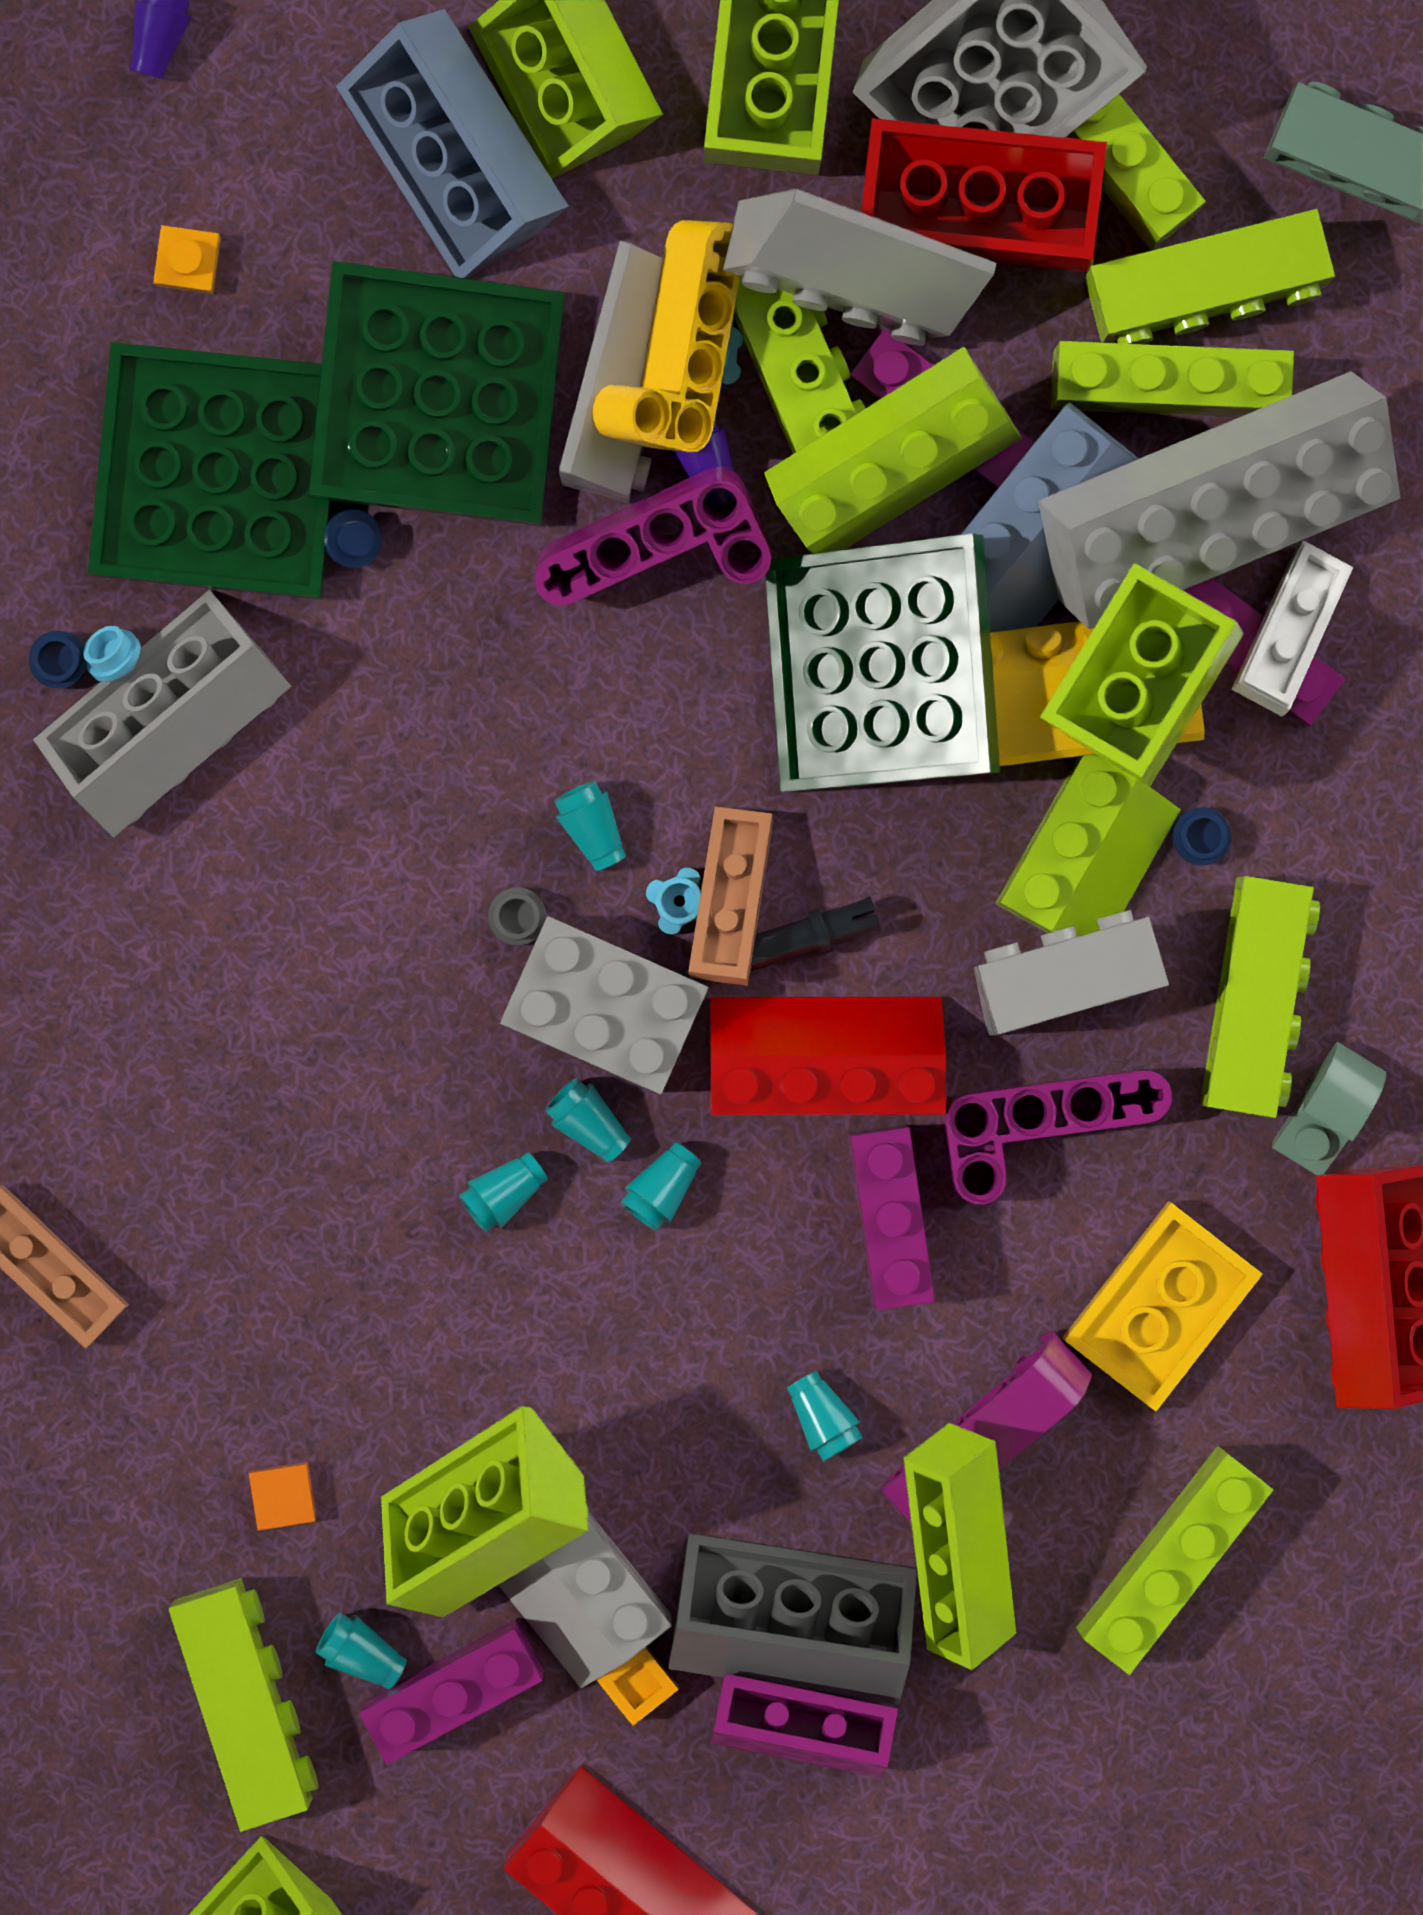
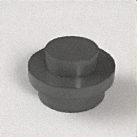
(517, 916)

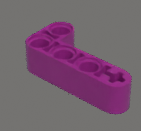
(649, 547)
(1055, 1120)
(1016, 1409)

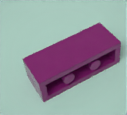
(891, 1217)
(451, 1691)
(804, 1726)

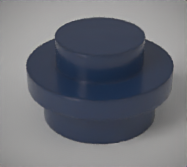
(352, 538)
(58, 659)
(1201, 836)

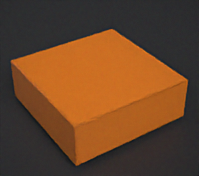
(282, 1496)

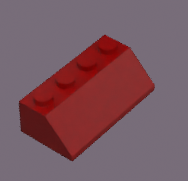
(988, 191)
(827, 1056)
(1374, 1283)
(605, 1859)

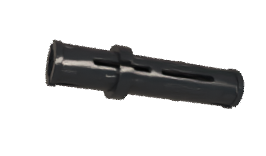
(814, 933)

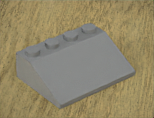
(1001, 66)

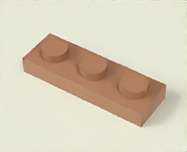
(731, 896)
(54, 1273)

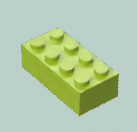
(771, 84)

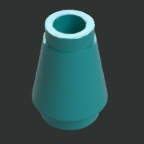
(591, 824)
(587, 1120)
(661, 1187)
(502, 1191)
(823, 1416)
(360, 1652)

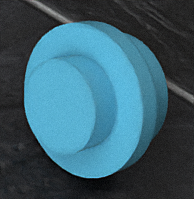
(111, 653)

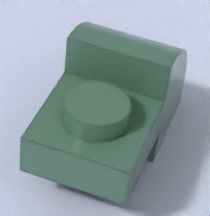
(1331, 1110)

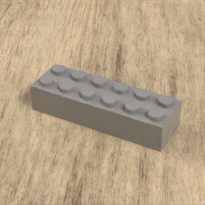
(1224, 495)

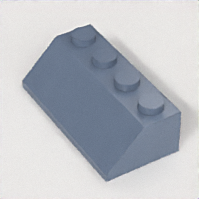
(451, 143)
(1015, 544)

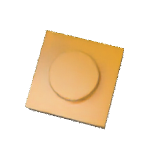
(187, 259)
(639, 1685)

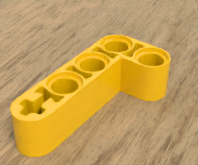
(684, 347)

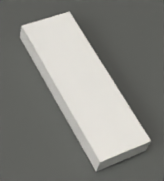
(1292, 628)

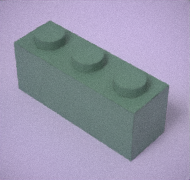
(1351, 149)

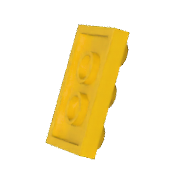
(1162, 1306)

